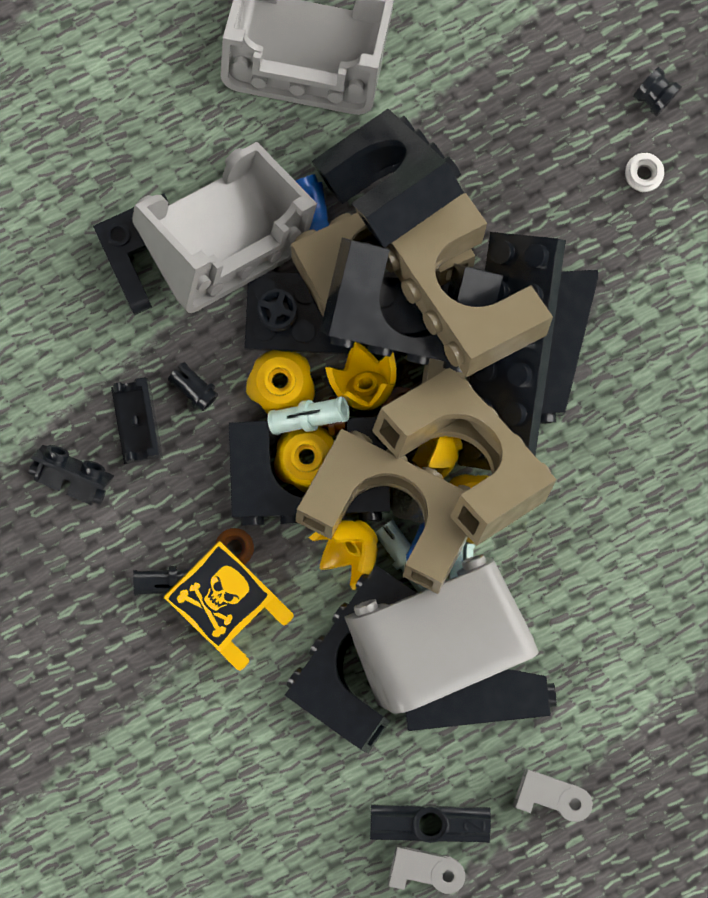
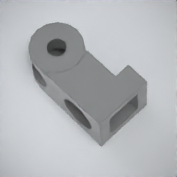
(568, 799)
(425, 867)

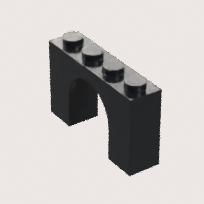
(417, 188)
(355, 312)
(258, 494)
(321, 683)

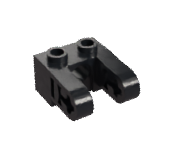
(120, 243)

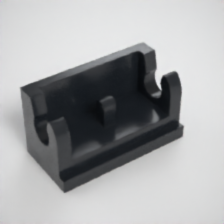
(136, 421)

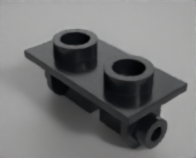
(55, 465)

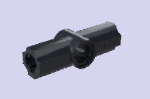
(457, 825)

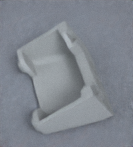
(306, 51)
(226, 229)
(441, 640)

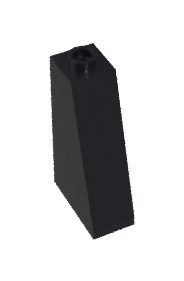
(570, 324)
(494, 699)

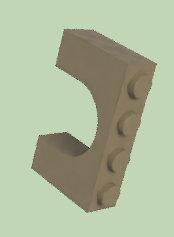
(317, 253)
(469, 334)
(453, 409)
(359, 465)

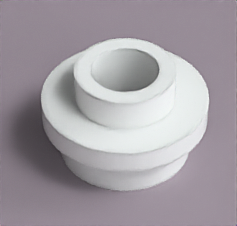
(644, 160)

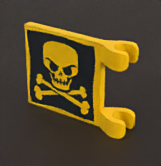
(222, 598)

